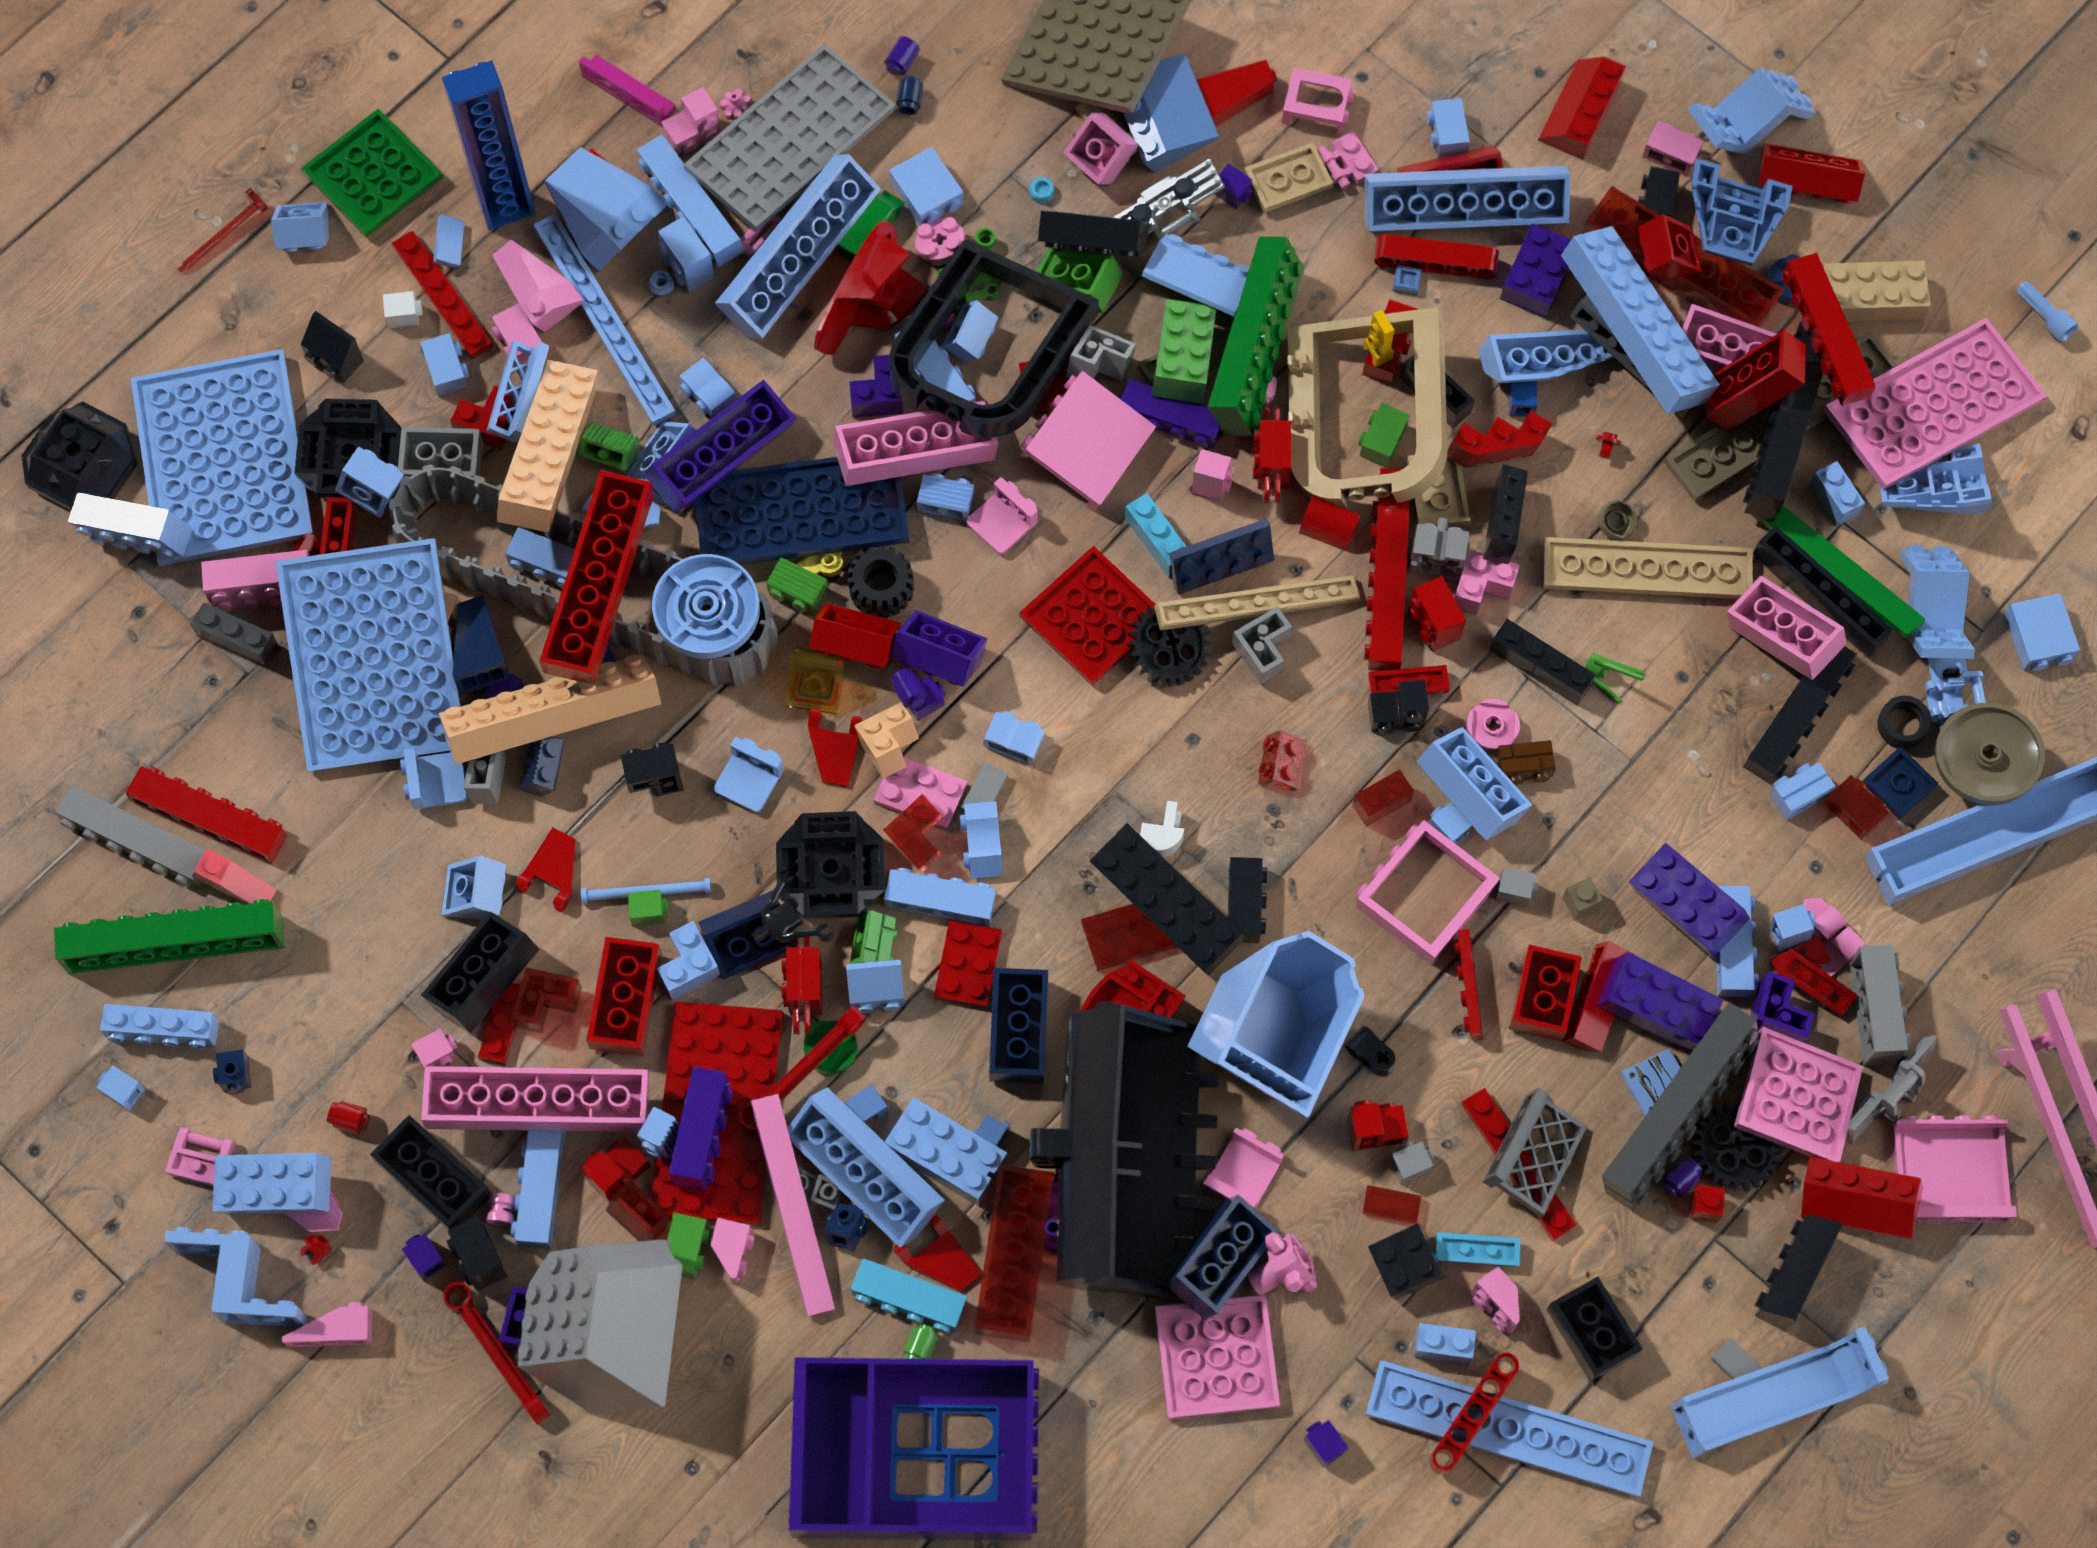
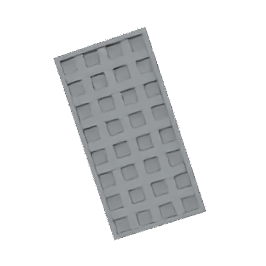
(789, 137)

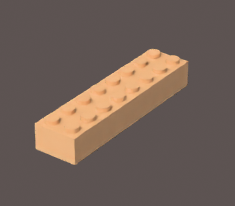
(547, 446)
(548, 709)

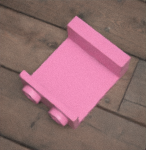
(1244, 1168)

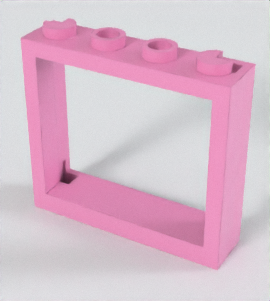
(1397, 928)

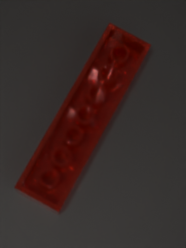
(1720, 287)

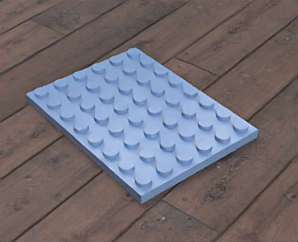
(223, 453)
(368, 652)

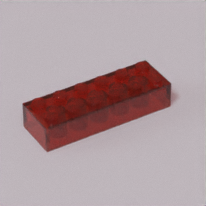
(1014, 1253)

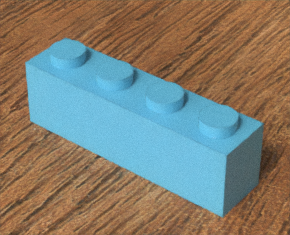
(909, 1296)

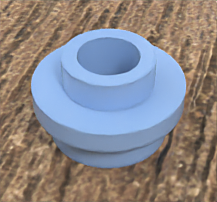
(661, 276)

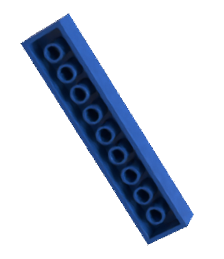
(489, 144)

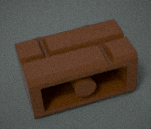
(1526, 761)

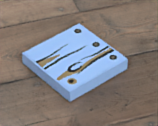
(1650, 1078)

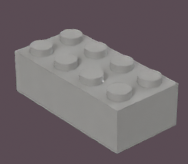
(1879, 1005)

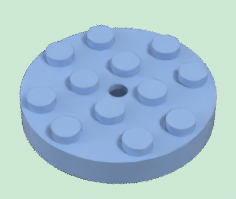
(701, 582)

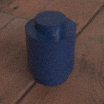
(909, 95)

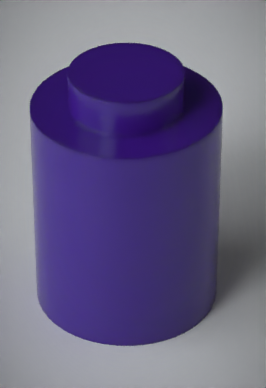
(901, 56)

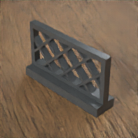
(1513, 1145)

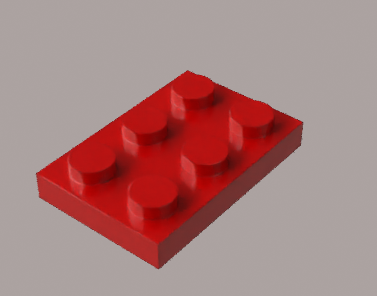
(968, 964)

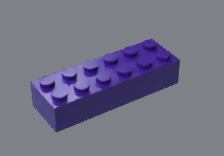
(720, 447)

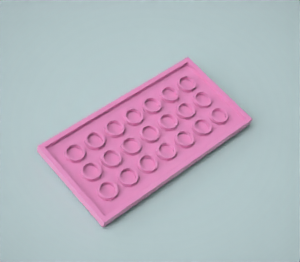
(1936, 403)

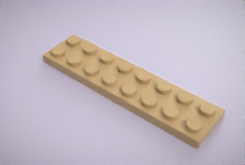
(1646, 568)

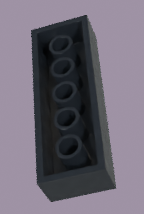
(1167, 899)

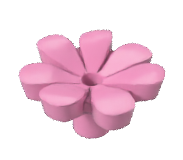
(735, 103)

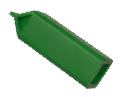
(882, 208)

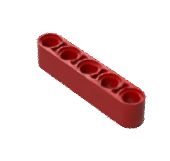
(1437, 256)
(1478, 1400)

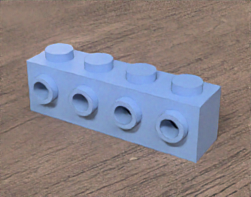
(159, 1025)

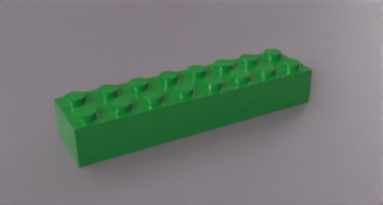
(1256, 336)
(169, 936)

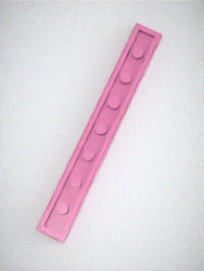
(792, 1205)

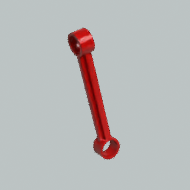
(846, 1026)
(497, 1353)

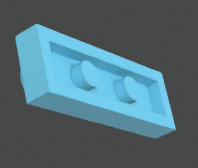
(1477, 1249)

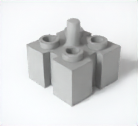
(1439, 550)

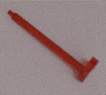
(257, 204)

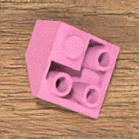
(1499, 1298)

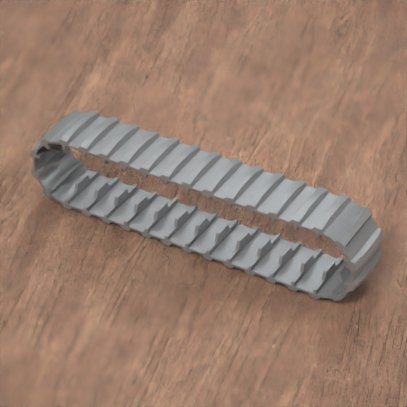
(452, 482)

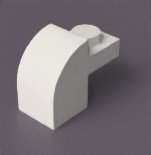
(1165, 838)

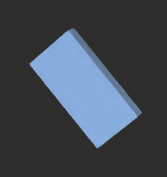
(448, 241)

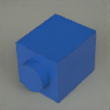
(1522, 398)

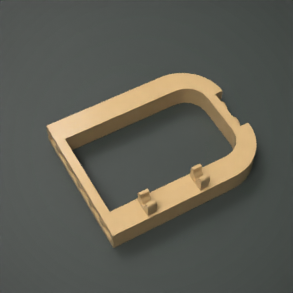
(1429, 406)

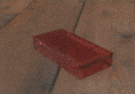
(1391, 1204)

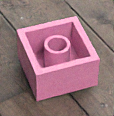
(1101, 148)

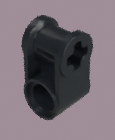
(1367, 1048)

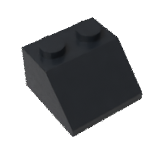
(331, 348)

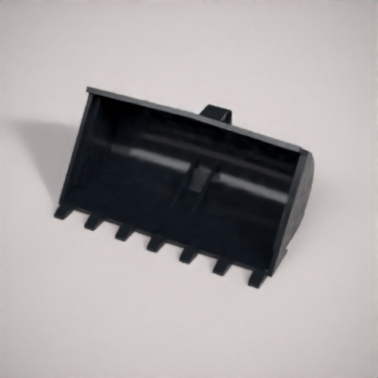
(1126, 1150)

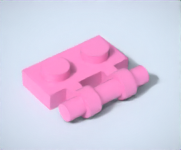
(1353, 157)

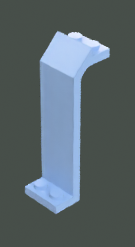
(1779, 1393)

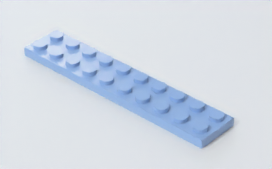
(1512, 1429)

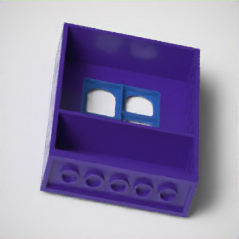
(850, 1452)

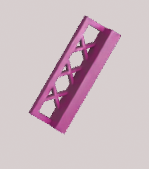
(626, 89)

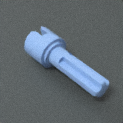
(2057, 322)

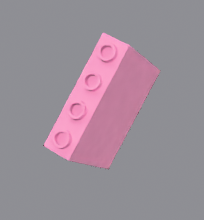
(1088, 438)
(1959, 1167)

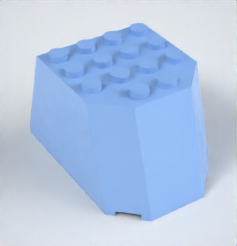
(1282, 1018)

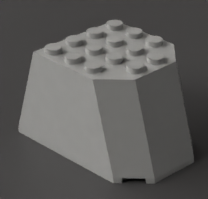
(603, 1324)

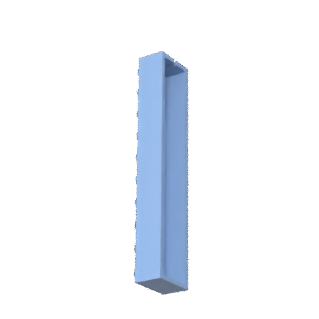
(1985, 834)

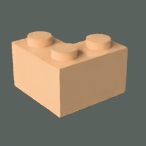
(885, 735)

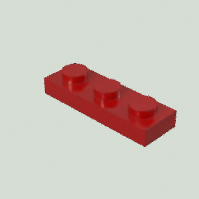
(1386, 681)
(1816, 982)
(500, 1028)

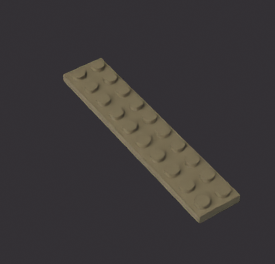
(1725, 454)

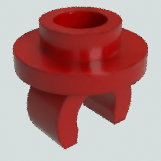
(1608, 440)
(319, 1246)

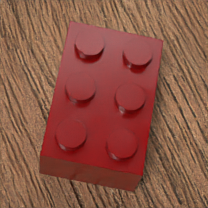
(854, 635)
(1545, 993)

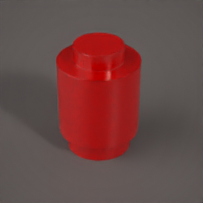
(348, 1117)

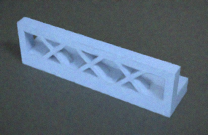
(527, 389)

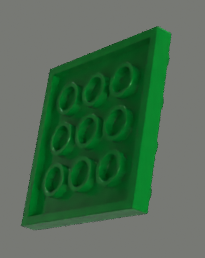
(372, 173)

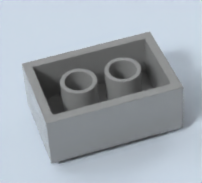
(441, 448)

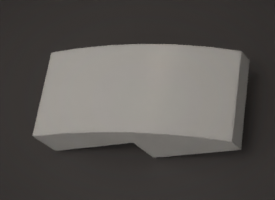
(820, 1190)

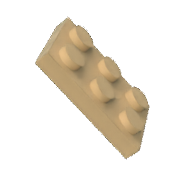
(1289, 177)
(1444, 498)

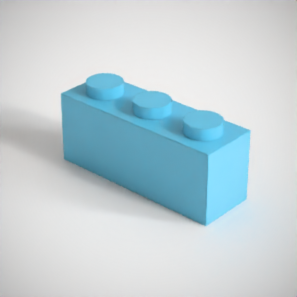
(1153, 531)

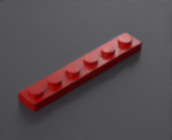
(442, 295)
(1493, 1129)

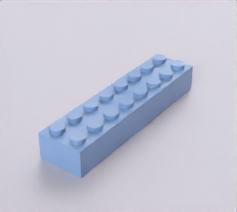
(1467, 198)
(798, 246)
(1640, 320)

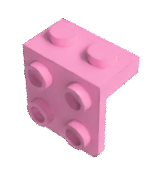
(1004, 517)

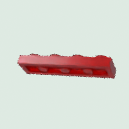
(1469, 996)

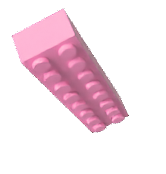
(535, 1099)

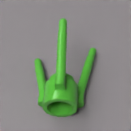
(1600, 666)

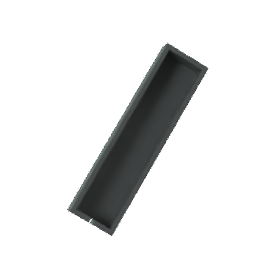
(1681, 1107)

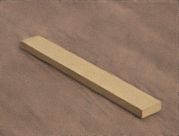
(1256, 602)

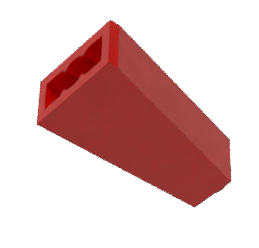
(1236, 89)

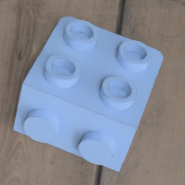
(749, 775)
(432, 779)

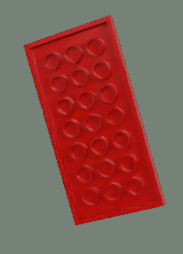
(747, 1048)

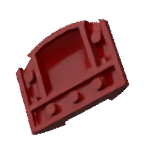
(1136, 989)

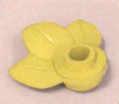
(819, 564)

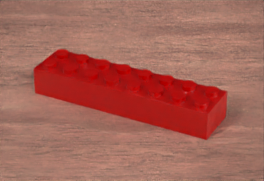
(597, 577)

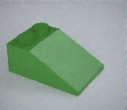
(1083, 270)

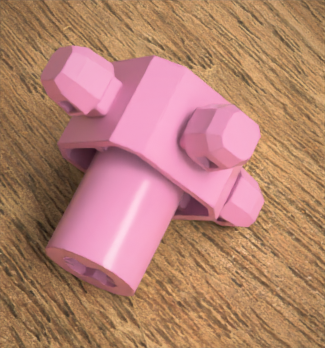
(1287, 1265)

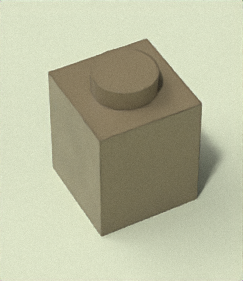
(1582, 898)

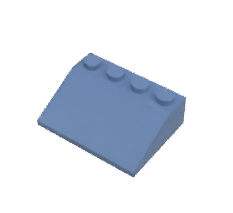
(1171, 115)

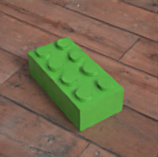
(1184, 351)

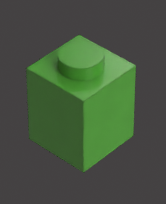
(647, 907)

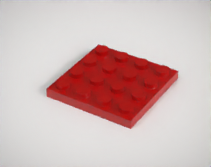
(1088, 615)

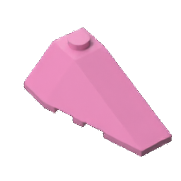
(537, 287)

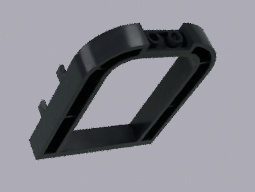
(1038, 375)

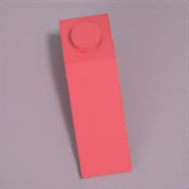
(231, 878)

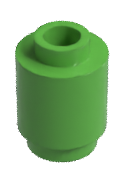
(920, 1343)

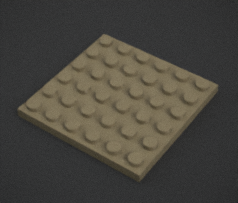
(1095, 49)

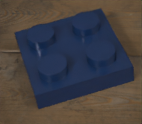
(1900, 782)

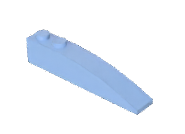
(1539, 355)

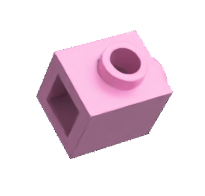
(435, 1049)

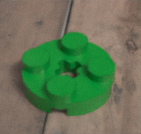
(841, 1058)

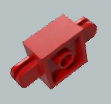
(1272, 454)
(804, 983)

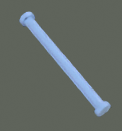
(672, 888)

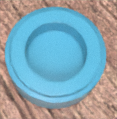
(1041, 190)

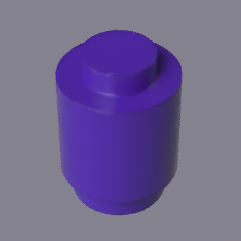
(908, 688)
(1681, 1177)

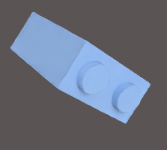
(926, 187)
(2042, 632)

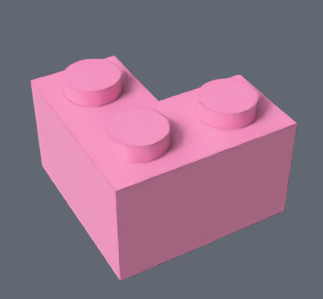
(694, 125)
(1481, 577)

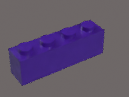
(1173, 416)

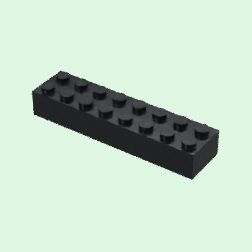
(1783, 440)

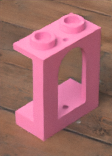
(1334, 116)

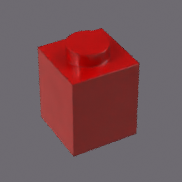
(1707, 1203)

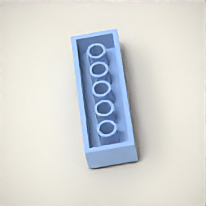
(864, 1167)

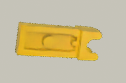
(1380, 339)

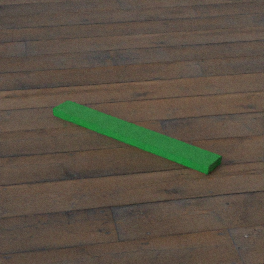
(1848, 573)

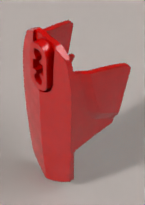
(871, 292)

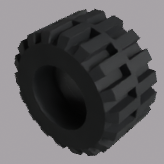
(875, 563)

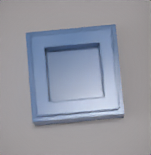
(1407, 280)

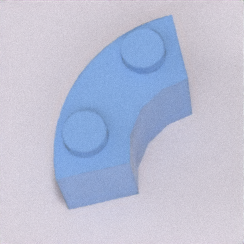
(983, 840)

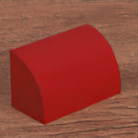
(1329, 523)

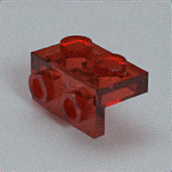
(1282, 760)

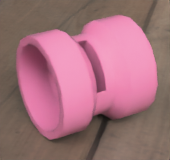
(500, 1209)

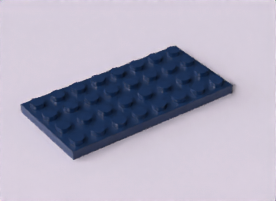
(798, 513)

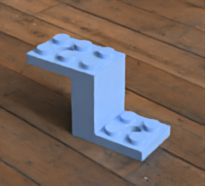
(1752, 110)
(1940, 595)
(235, 1277)

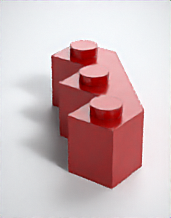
(1500, 442)

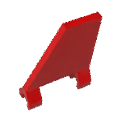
(833, 749)
(552, 865)
(942, 1259)

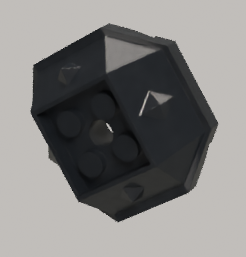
(336, 430)
(99, 468)
(836, 841)

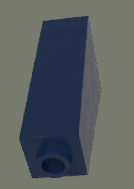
(477, 650)

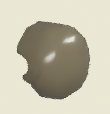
(1617, 519)

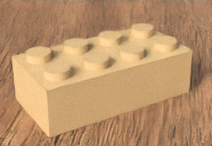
(1880, 290)

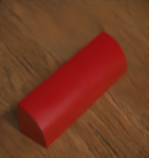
(1479, 158)
(1588, 1022)

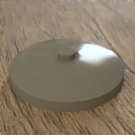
(1989, 753)

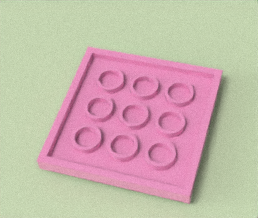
(1798, 1096)
(1217, 1361)

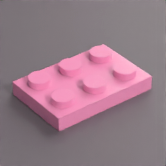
(906, 785)

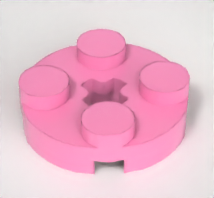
(939, 229)
(1502, 715)

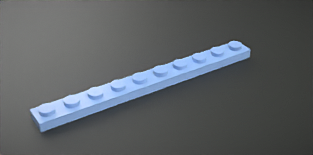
(605, 320)

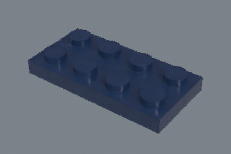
(1222, 556)

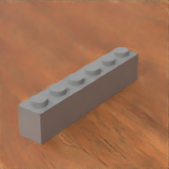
(130, 834)

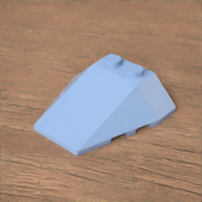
(601, 205)
(1947, 485)

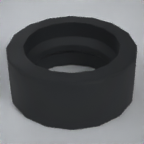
(1917, 708)

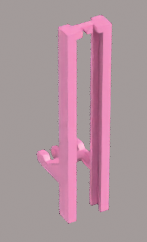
(2024, 1058)

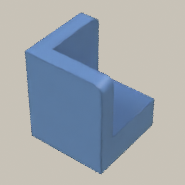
(867, 1104)
(993, 1130)

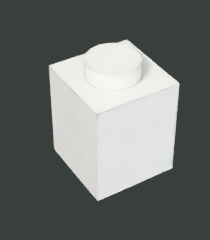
(402, 309)

